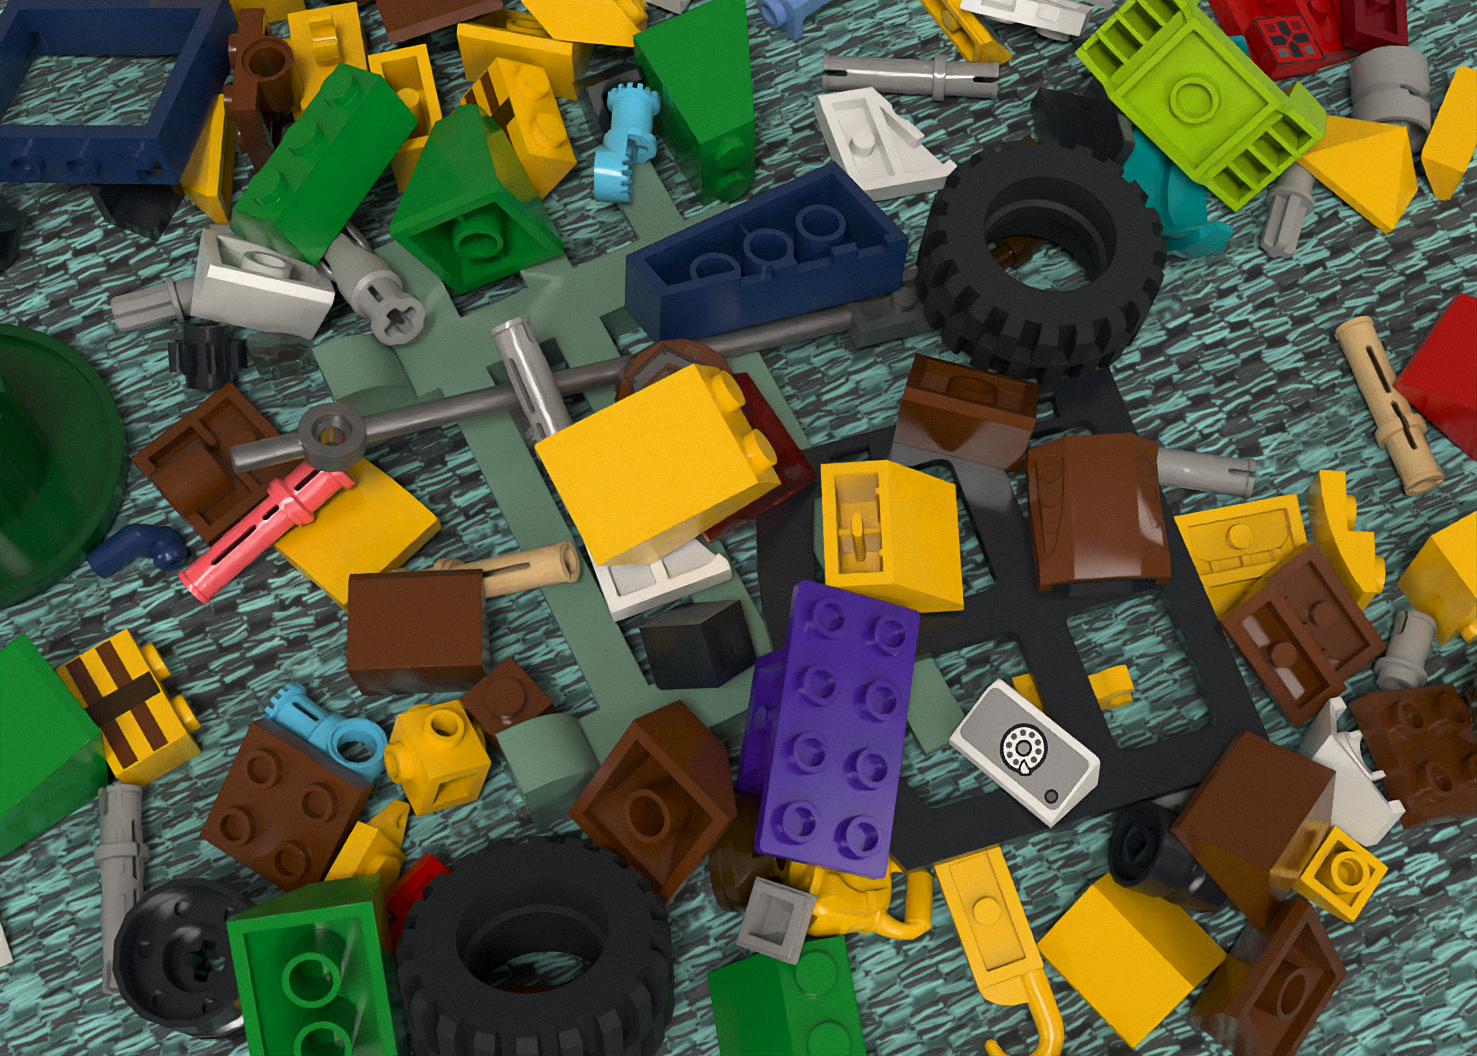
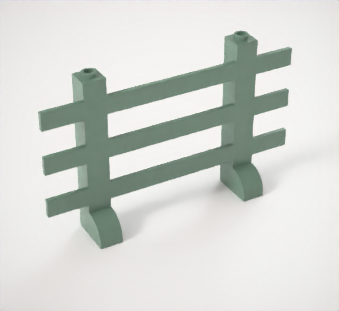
(574, 322)

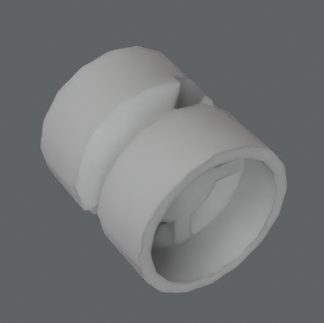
(1394, 89)

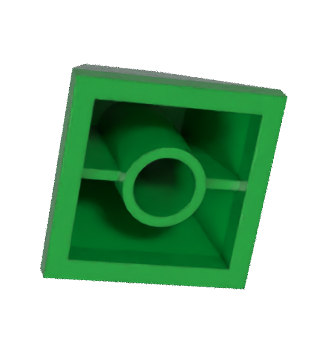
(472, 205)

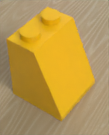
(659, 466)

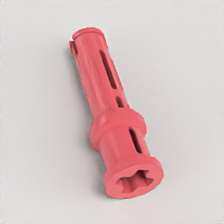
(288, 503)

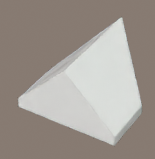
(1357, 803)

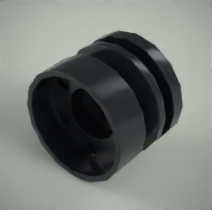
(164, 957)

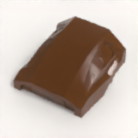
(1096, 510)

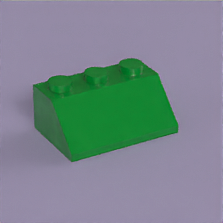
(324, 165)
(320, 972)
(788, 1008)

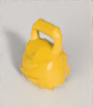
(861, 904)

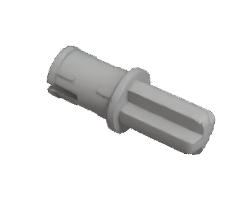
(1287, 206)
(153, 304)

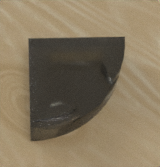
(281, 355)

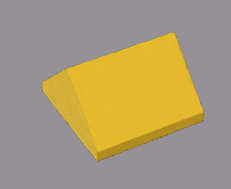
(521, 39)
(1129, 956)

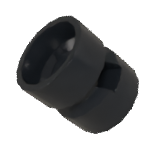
(1155, 863)

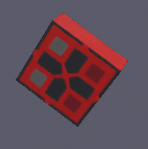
(1284, 45)

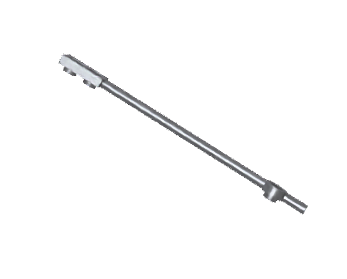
(866, 320)

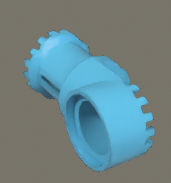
(626, 142)
(326, 730)

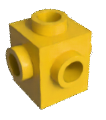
(437, 757)

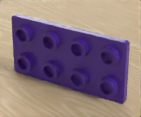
(830, 730)

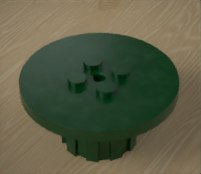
(58, 461)

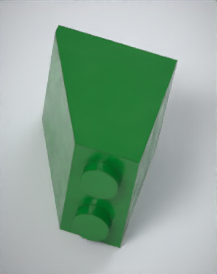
(706, 96)
(47, 747)

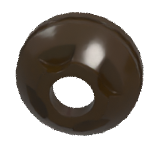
(735, 861)

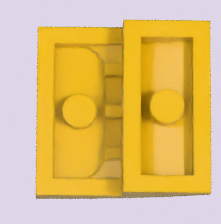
(358, 532)
(1240, 544)

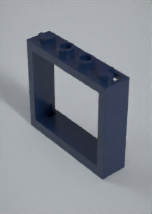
(114, 27)

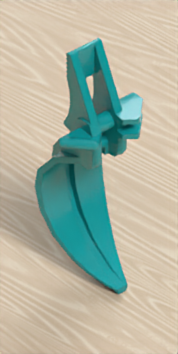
(1176, 197)

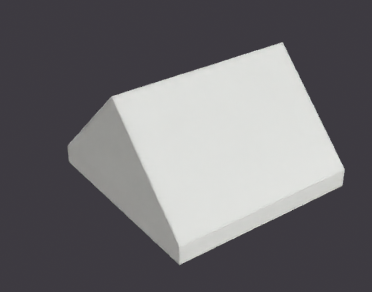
(258, 287)

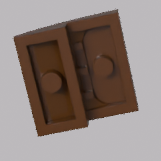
(1301, 633)

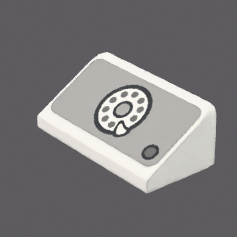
(1026, 753)

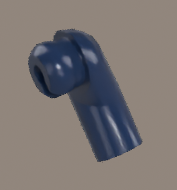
(139, 541)

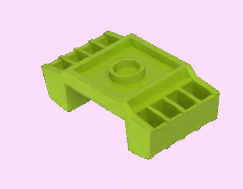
(1202, 97)

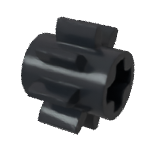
(207, 355)

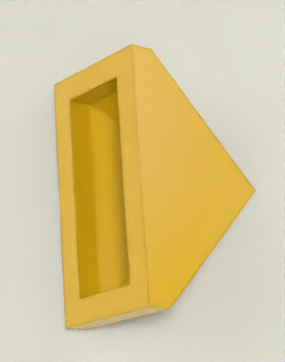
(211, 166)
(1366, 167)

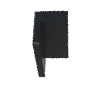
(1085, 121)

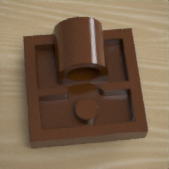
(262, 86)
(195, 469)
(1425, 750)
(285, 808)

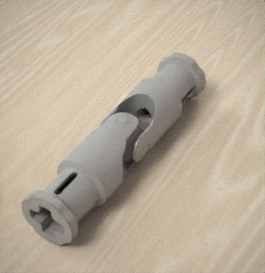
(371, 287)

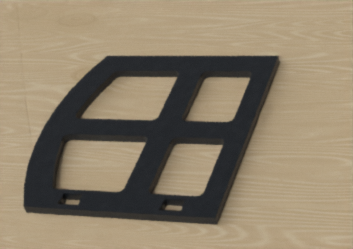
(1038, 624)

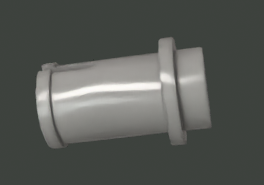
(1406, 652)

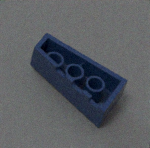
(767, 260)

